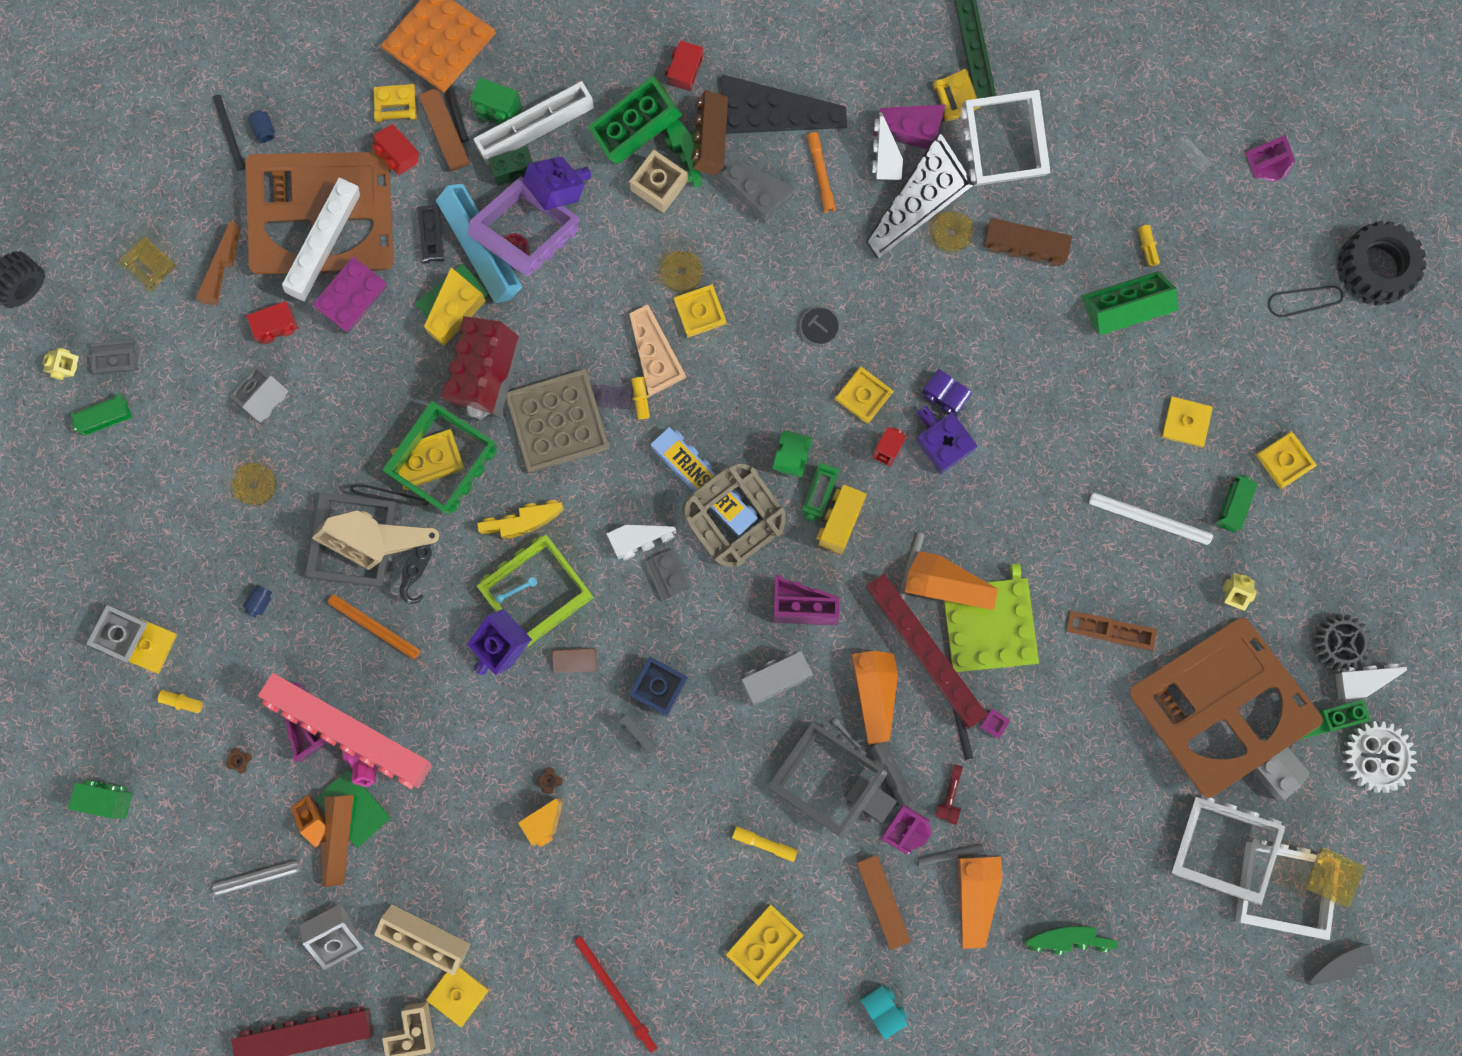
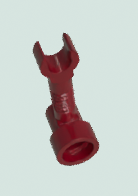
(947, 810)

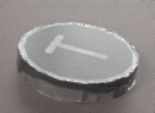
(819, 326)

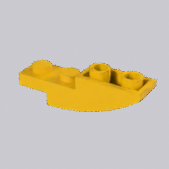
(530, 519)

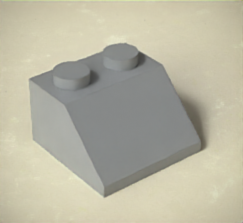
(259, 393)
(117, 633)
(1282, 774)
(330, 937)

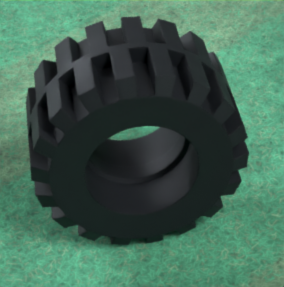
(19, 279)

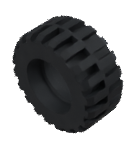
(1363, 280)

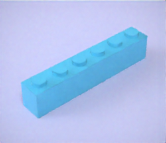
(493, 271)

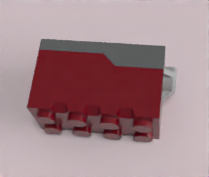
(481, 368)

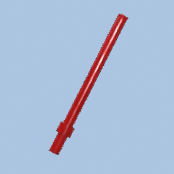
(640, 1030)

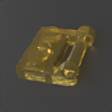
(153, 259)

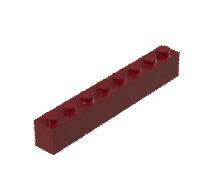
(926, 651)

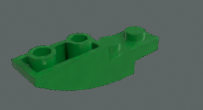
(680, 141)
(1341, 717)
(1061, 940)

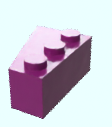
(913, 124)
(803, 604)
(302, 741)

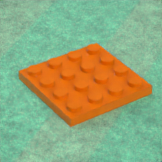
(438, 40)

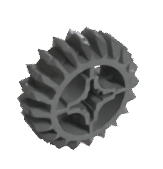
(1336, 637)

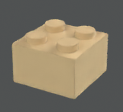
(658, 181)

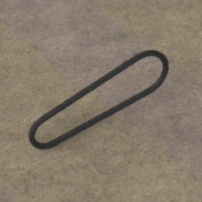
(1304, 290)
(386, 498)

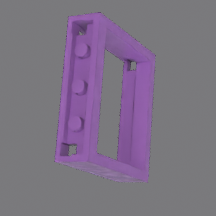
(525, 264)

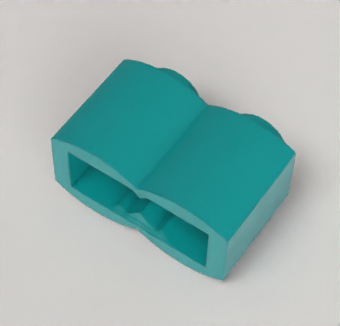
(883, 1011)

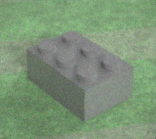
(776, 677)

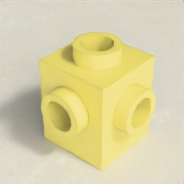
(60, 363)
(1239, 591)

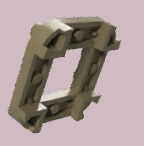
(752, 539)

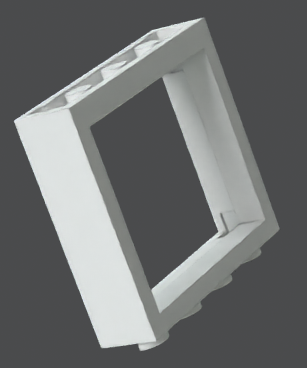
(1037, 131)
(1248, 817)
(1326, 907)

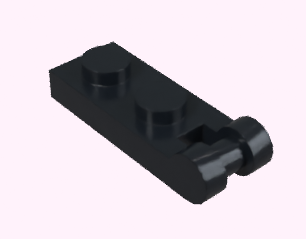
(430, 233)

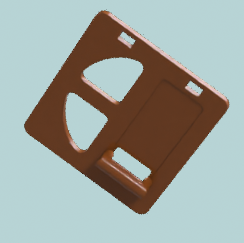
(312, 182)
(1216, 682)

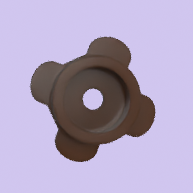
(232, 760)
(555, 781)

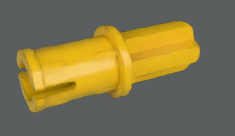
(1148, 245)
(640, 397)
(180, 701)

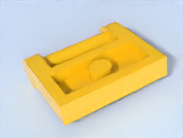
(961, 89)
(395, 97)

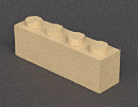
(422, 939)

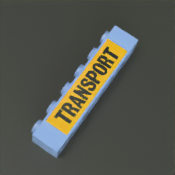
(695, 472)

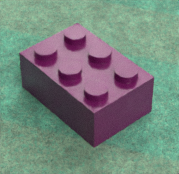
(350, 295)

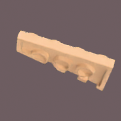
(656, 356)

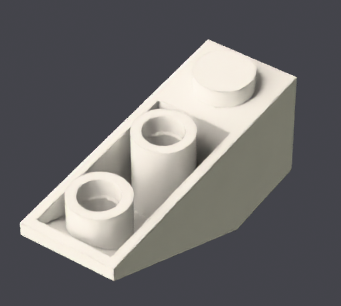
(888, 159)
(630, 537)
(1361, 684)

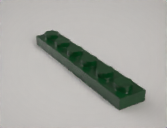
(975, 48)

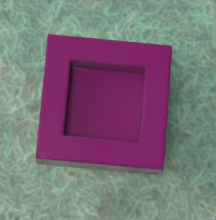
(995, 723)

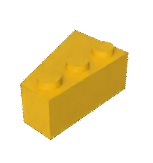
(454, 301)
(841, 519)

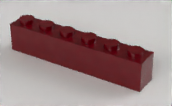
(305, 1036)

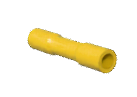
(776, 848)

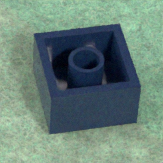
(658, 686)

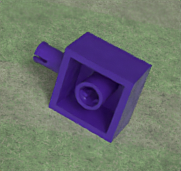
(555, 182)
(944, 430)
(498, 643)

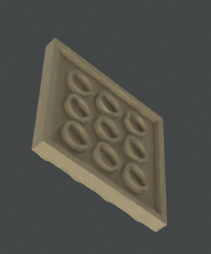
(557, 421)

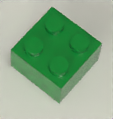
(495, 102)
(100, 799)

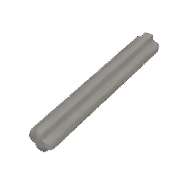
(256, 878)

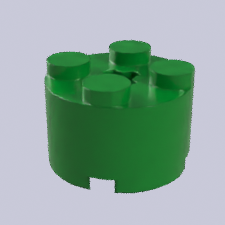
(792, 453)

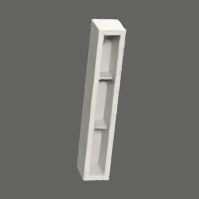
(534, 122)
(321, 239)

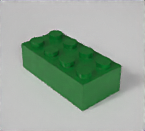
(635, 120)

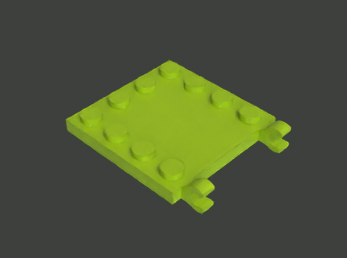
(994, 637)

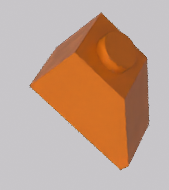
(309, 820)

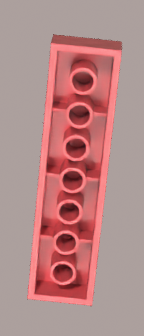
(345, 730)

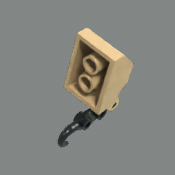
(367, 542)

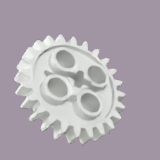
(1378, 776)

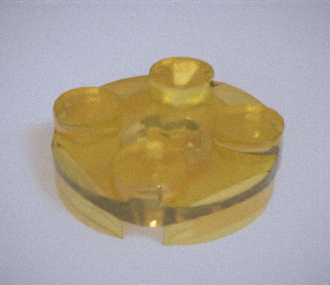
(958, 241)
(683, 260)
(244, 478)

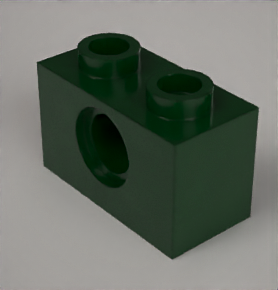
(510, 165)

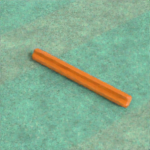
(373, 626)

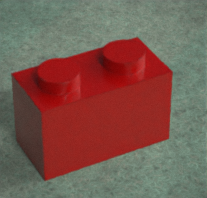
(685, 65)
(395, 149)
(272, 322)
(889, 446)

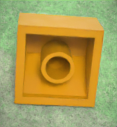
(542, 823)

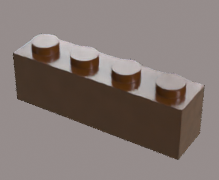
(709, 132)
(1027, 241)

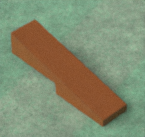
(444, 129)
(224, 256)
(1106, 628)
(335, 848)
(883, 902)

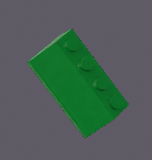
(1130, 302)

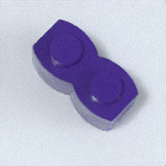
(946, 393)

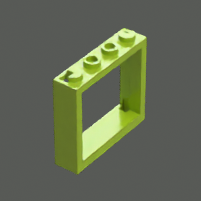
(520, 558)

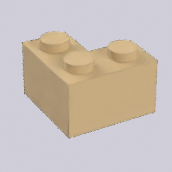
(416, 1036)

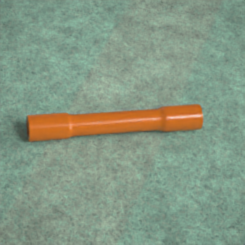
(816, 151)

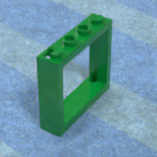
(412, 440)

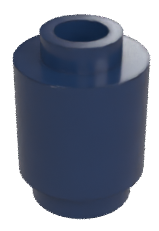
(262, 126)
(257, 601)

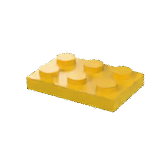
(432, 459)
(764, 945)

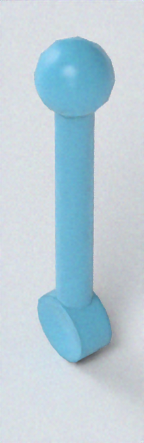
(531, 582)

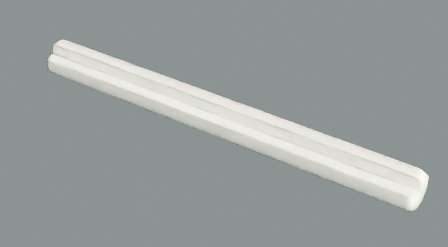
(1150, 518)

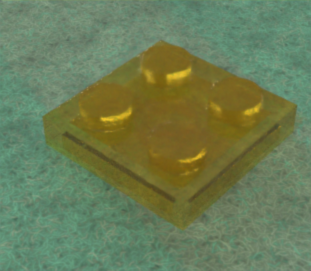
(1334, 877)

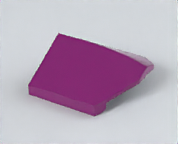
(1271, 160)
(907, 830)

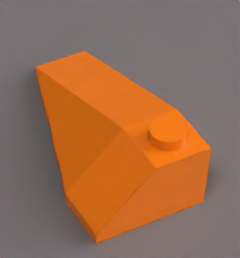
(943, 580)
(876, 688)
(978, 893)

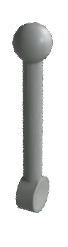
(836, 722)

